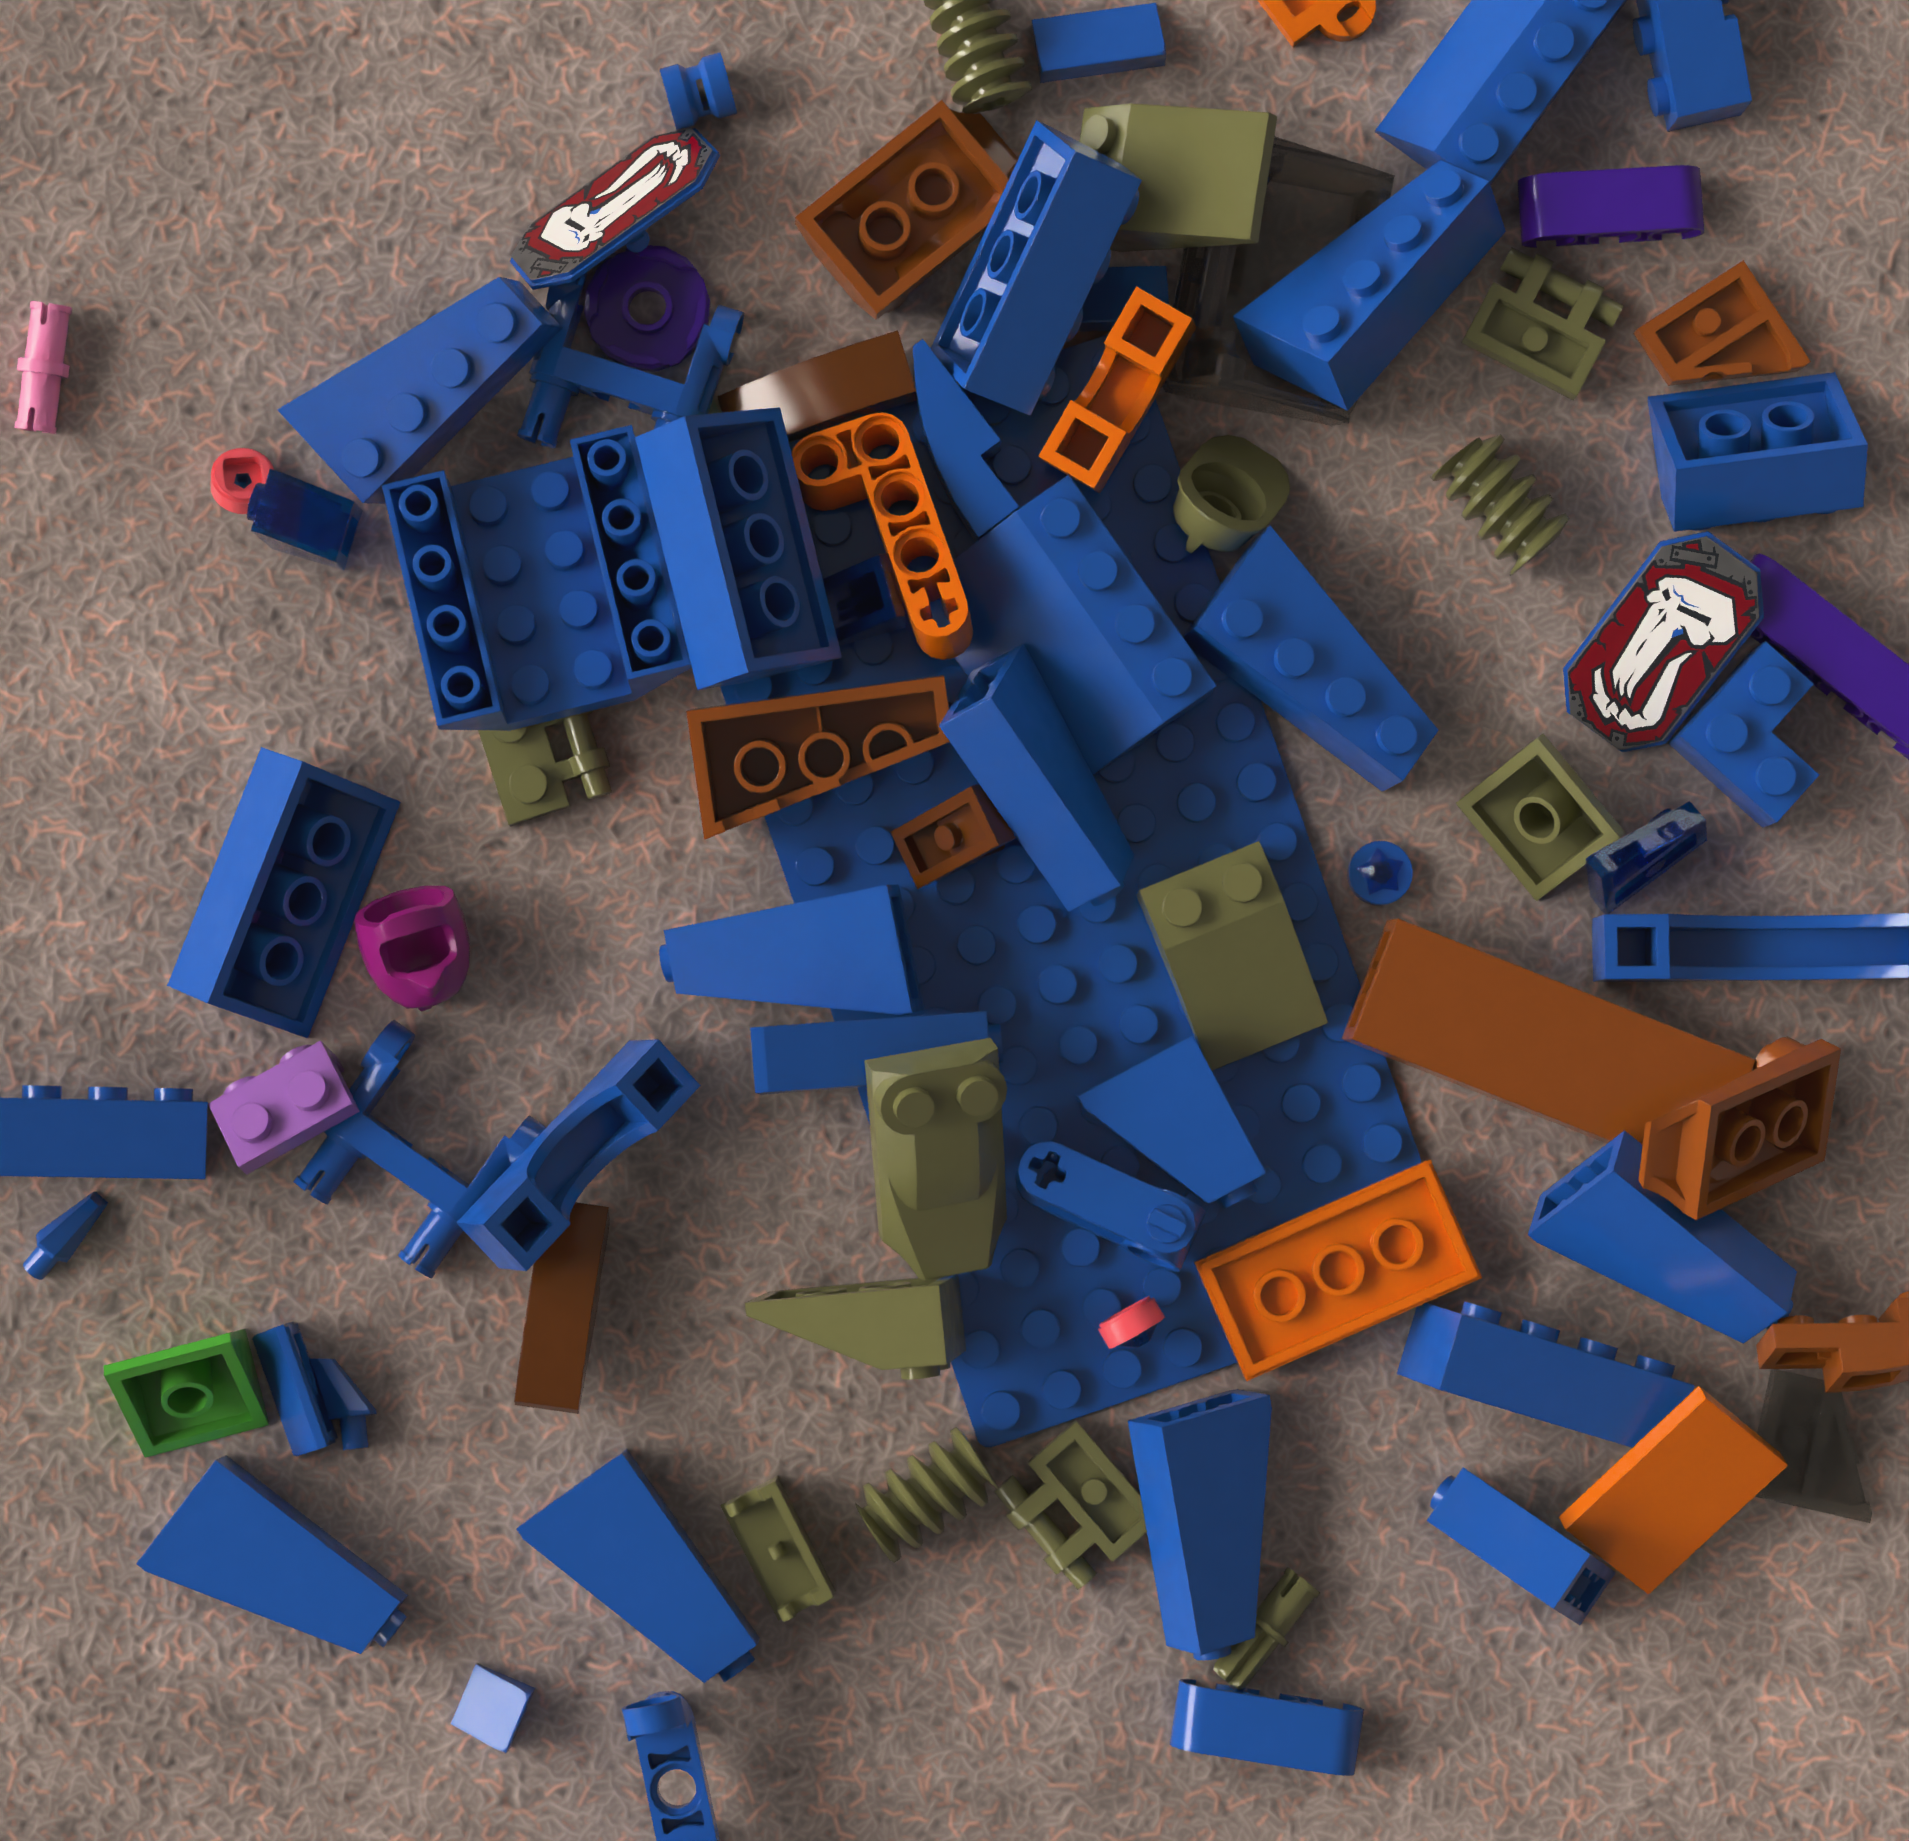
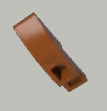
(1852, 1353)

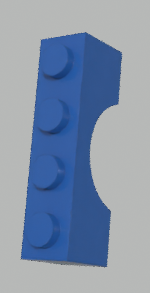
(537, 1192)

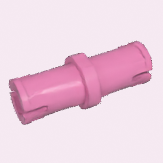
(43, 367)

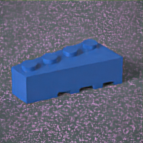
(1693, 61)
(1373, 286)
(419, 390)
(1309, 664)
(103, 1134)
(1537, 1375)

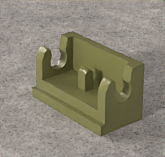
(778, 1549)

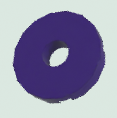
(656, 344)

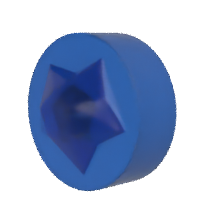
(1379, 873)

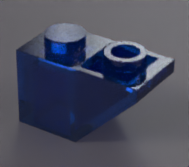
(303, 519)

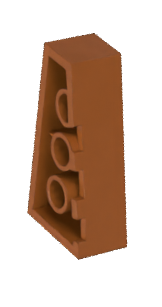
(792, 747)

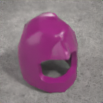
(415, 945)

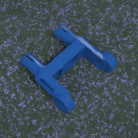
(567, 372)
(368, 1137)
(665, 1742)

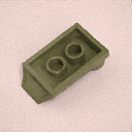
(939, 1155)

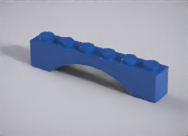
(1749, 947)

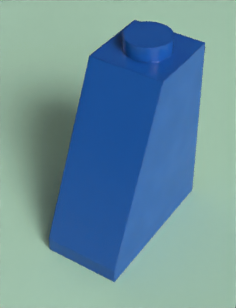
(1180, 1122)
(1519, 1545)

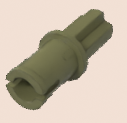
(1273, 1622)

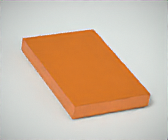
(1673, 1490)

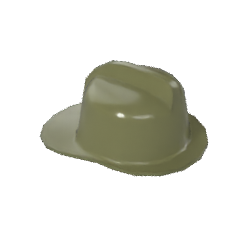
(1228, 493)

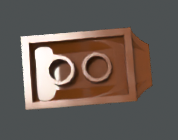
(909, 207)
(1745, 1131)

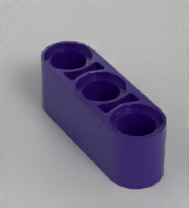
(1610, 203)

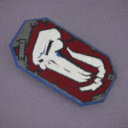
(614, 208)
(1664, 641)

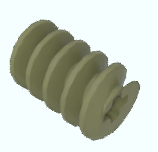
(977, 54)
(1501, 500)
(925, 1495)

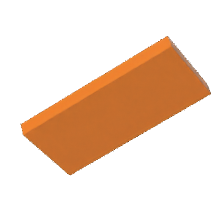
(1337, 1270)

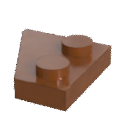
(1721, 334)

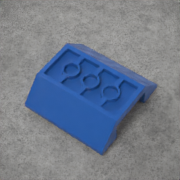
(538, 587)

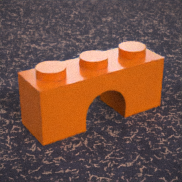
(1120, 391)

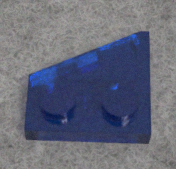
(1643, 855)

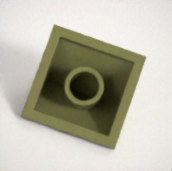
(1539, 817)

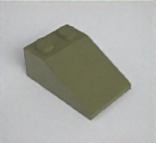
(1197, 169)
(1233, 955)
(881, 1323)

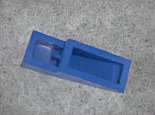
(959, 446)

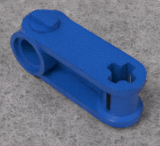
(1112, 1204)

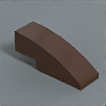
(831, 387)
(563, 1314)

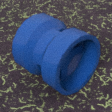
(684, 93)

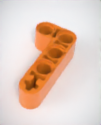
(903, 536)

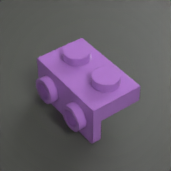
(283, 1106)

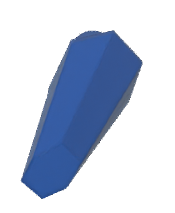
(64, 1235)
(343, 1402)

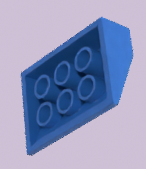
(1085, 617)

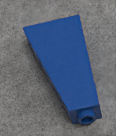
(1038, 778)
(812, 953)
(835, 1052)
(1648, 1244)
(1204, 1515)
(270, 1559)
(640, 1563)

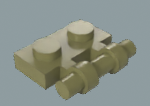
(1535, 339)
(527, 771)
(1092, 1492)

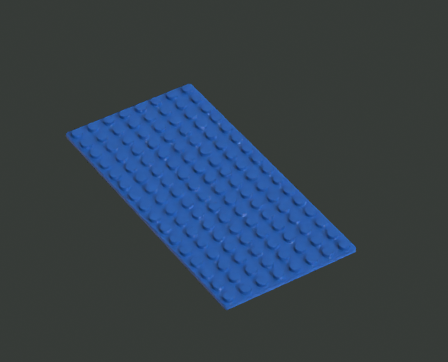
(1087, 985)

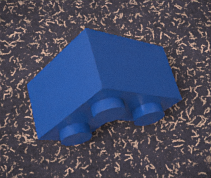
(1734, 739)

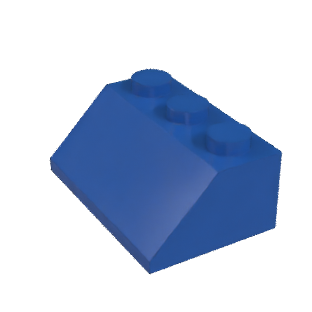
(1757, 452)

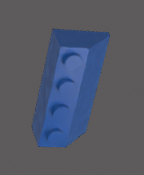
(1493, 80)
(1035, 269)
(737, 546)
(283, 893)

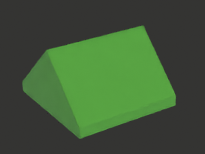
(189, 1393)

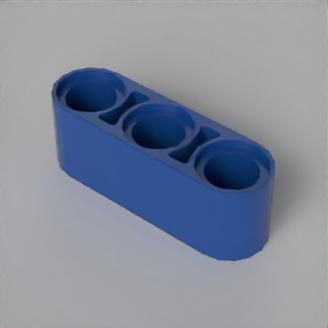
(1266, 1730)

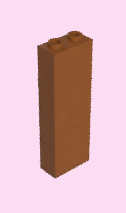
(1528, 1037)

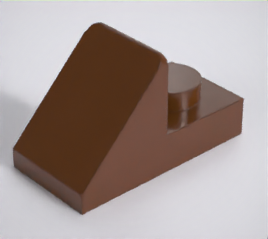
(952, 836)

